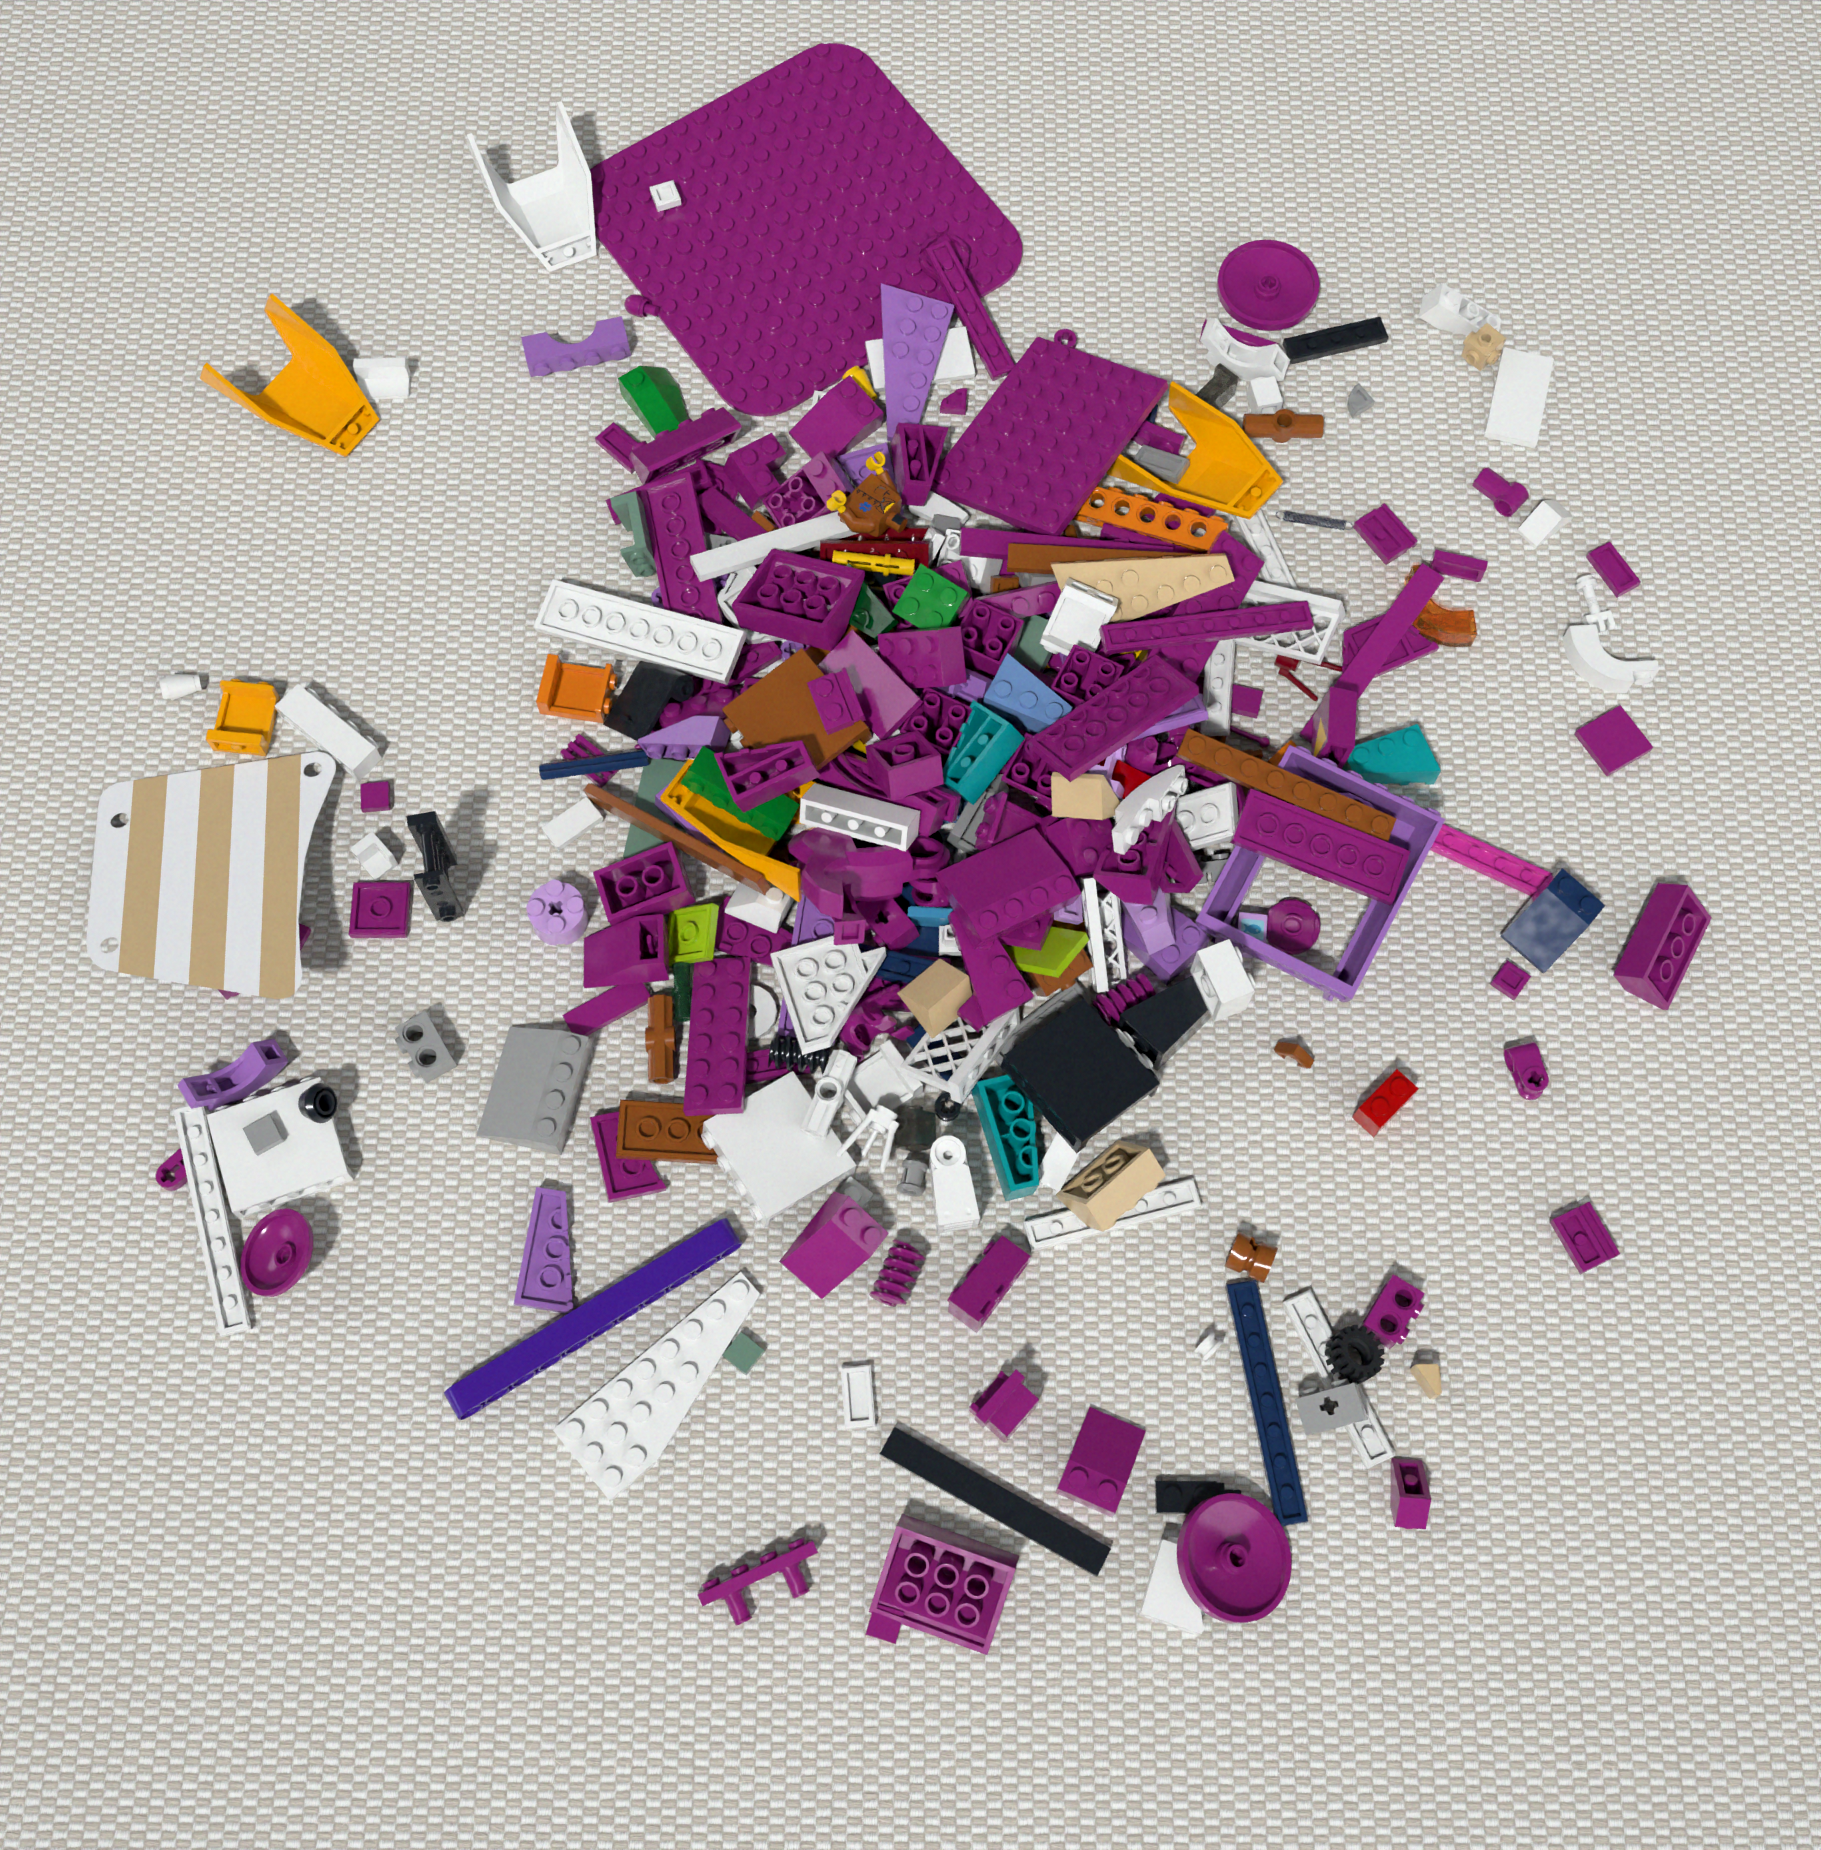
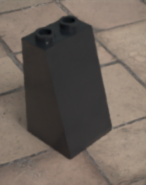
(1165, 1021)

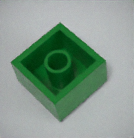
(931, 600)

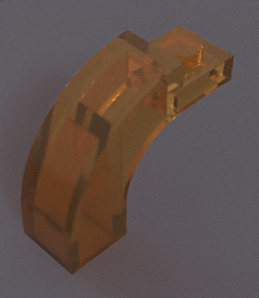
(1444, 625)

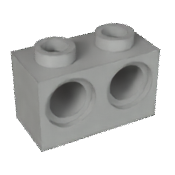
(428, 1045)

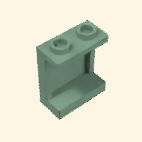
(632, 515)

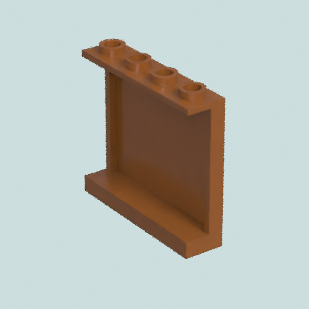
(784, 711)

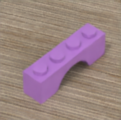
(549, 356)

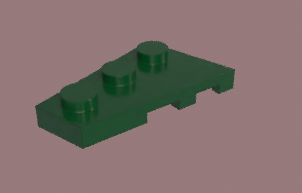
(870, 613)

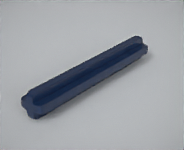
(593, 764)

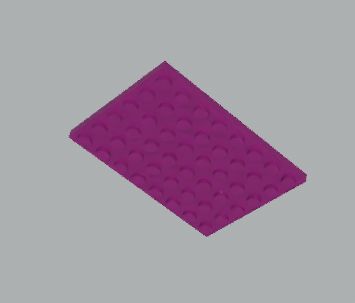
(1047, 437)

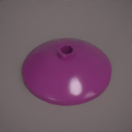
(277, 1252)

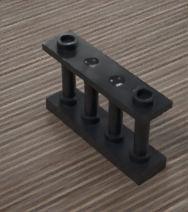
(437, 859)

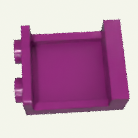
(1007, 820)

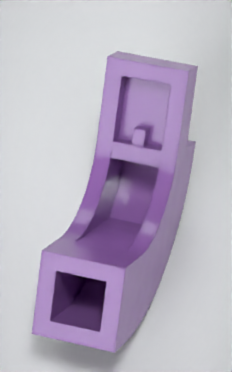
(236, 1081)

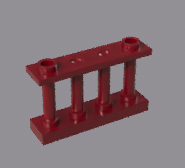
(900, 545)

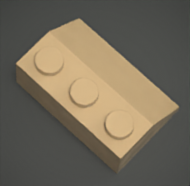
(1112, 1184)

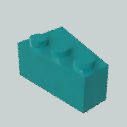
(980, 753)
(1395, 759)

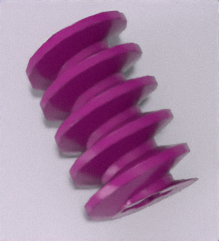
(1123, 998)
(897, 1274)

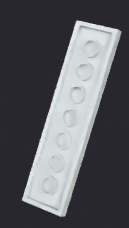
(640, 631)

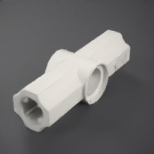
(834, 1078)

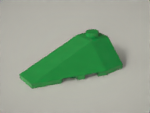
(653, 398)

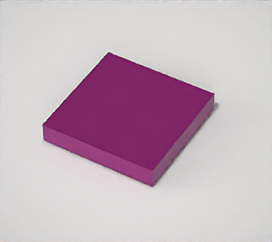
(1613, 740)
(380, 910)

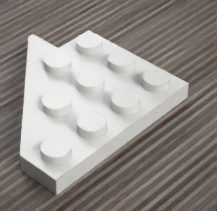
(823, 987)

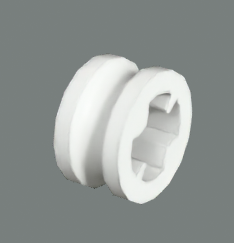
(1208, 1346)

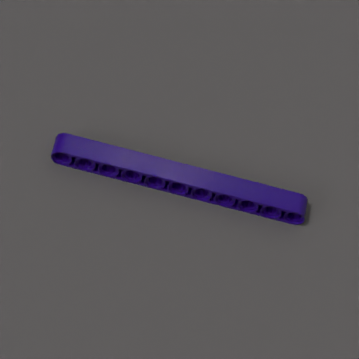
(592, 1319)

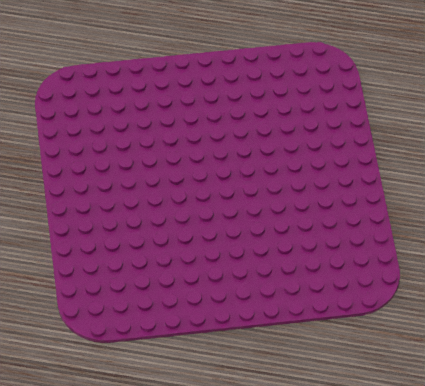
(790, 222)

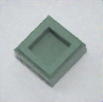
(743, 1353)

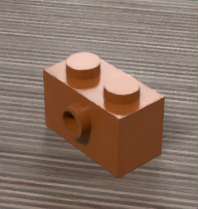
(1046, 985)

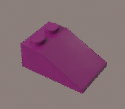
(838, 421)
(833, 1244)
(1101, 1462)

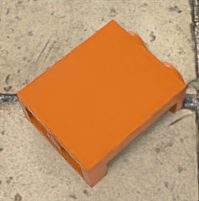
(576, 690)

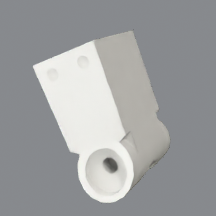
(952, 1186)

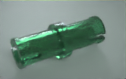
(682, 991)

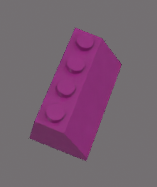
(684, 445)
(1663, 945)

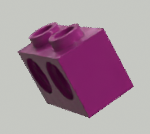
(1387, 1308)

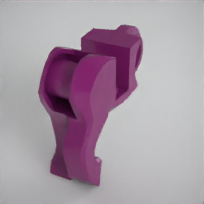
(839, 874)

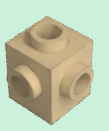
(1483, 347)

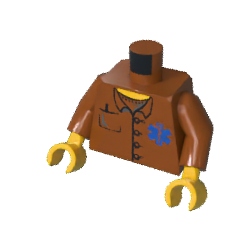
(872, 504)

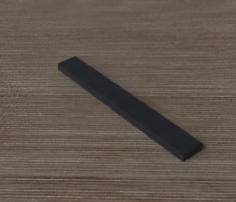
(995, 1502)

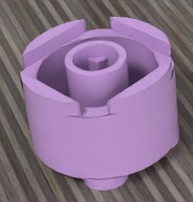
(544, 909)

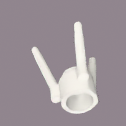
(882, 1121)

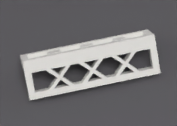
(1093, 929)

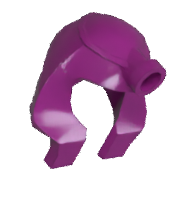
(1146, 751)
(869, 1021)

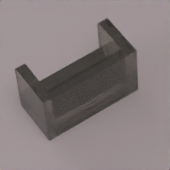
(1219, 388)

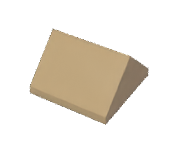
(1083, 798)
(937, 996)

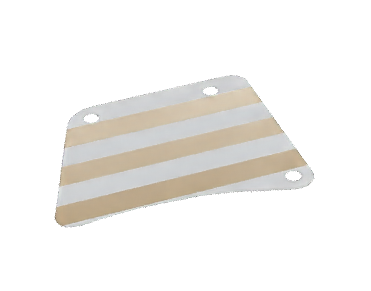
(207, 874)

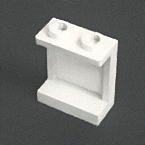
(1077, 618)
(879, 1083)

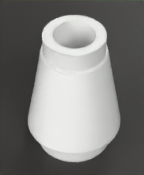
(179, 685)

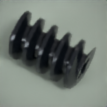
(790, 1053)

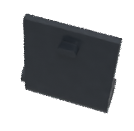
(646, 698)

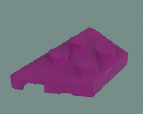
(1409, 649)

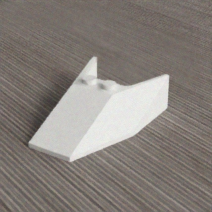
(550, 208)

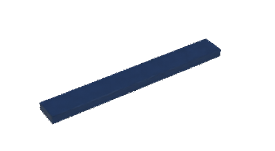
(1266, 1403)

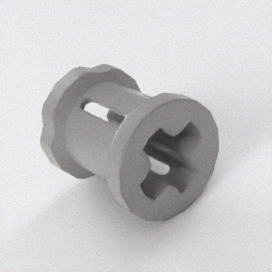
(912, 1178)

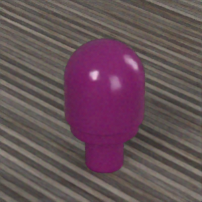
(640, 306)

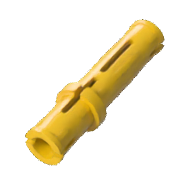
(901, 567)

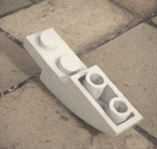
(1147, 802)

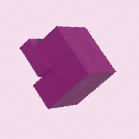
(1004, 1405)

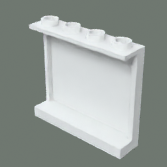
(770, 1154)
(296, 1168)

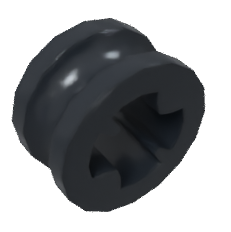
(946, 1116)

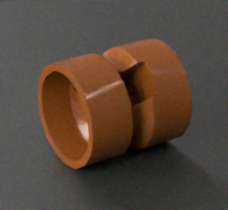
(1251, 1257)

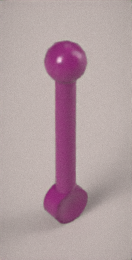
(1264, 741)

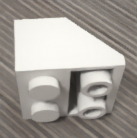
(978, 569)

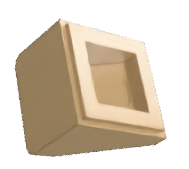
(1428, 1378)

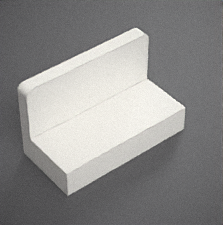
(383, 377)

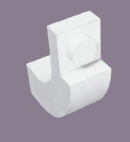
(1241, 359)
(1598, 667)

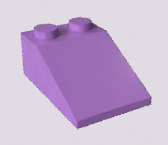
(1173, 959)

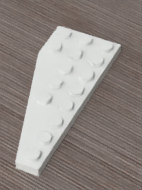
(640, 1410)

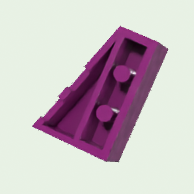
(915, 460)
(766, 772)
(987, 1283)

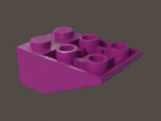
(807, 492)
(953, 572)
(627, 953)

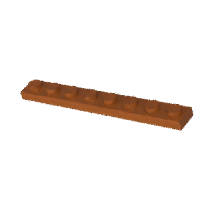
(1282, 784)

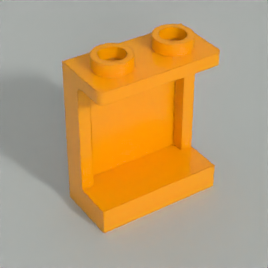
(244, 718)

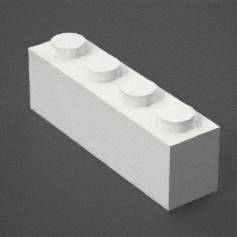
(328, 731)
(859, 816)

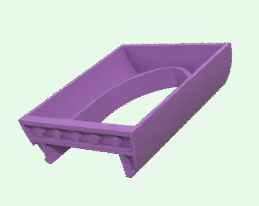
(1413, 831)

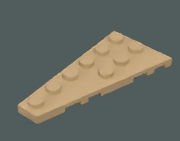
(1148, 583)

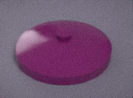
(1268, 285)
(1234, 1558)

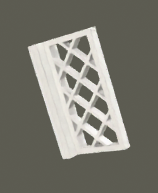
(1320, 607)
(969, 1068)

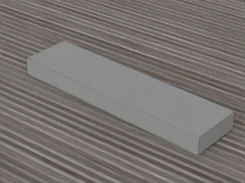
(1043, 1016)

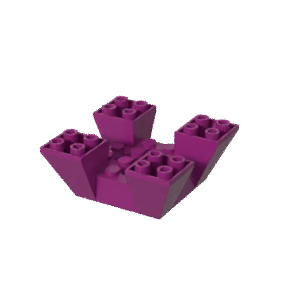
(986, 641)

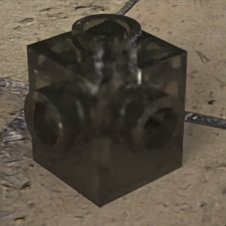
(915, 1129)

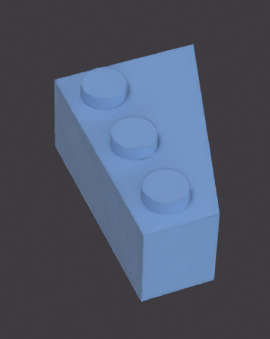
(1023, 698)

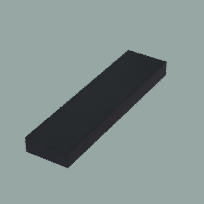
(1335, 340)

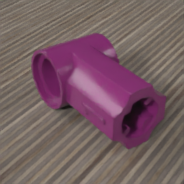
(1506, 496)

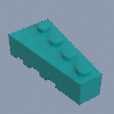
(1010, 1134)

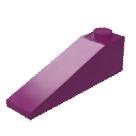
(1138, 872)

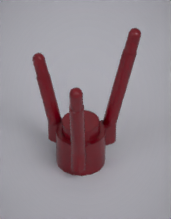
(1287, 664)

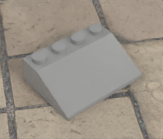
(536, 1088)

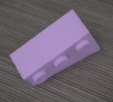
(1152, 922)

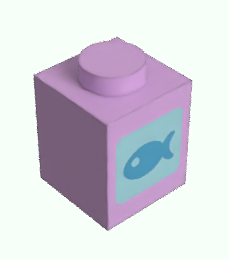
(1253, 925)

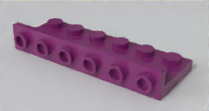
(1112, 718)

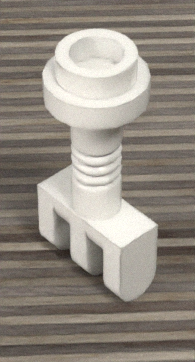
(1586, 585)

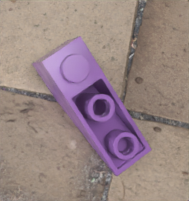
(687, 738)

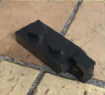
(1183, 1496)

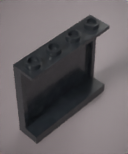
(1079, 1074)

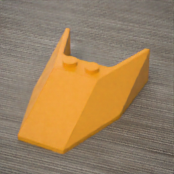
(311, 394)
(1223, 468)
(735, 836)

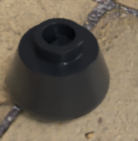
(318, 1103)

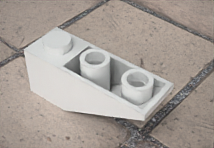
(1454, 312)

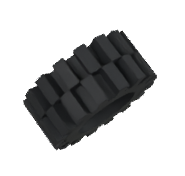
(1365, 1346)

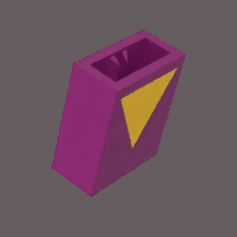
(1335, 726)

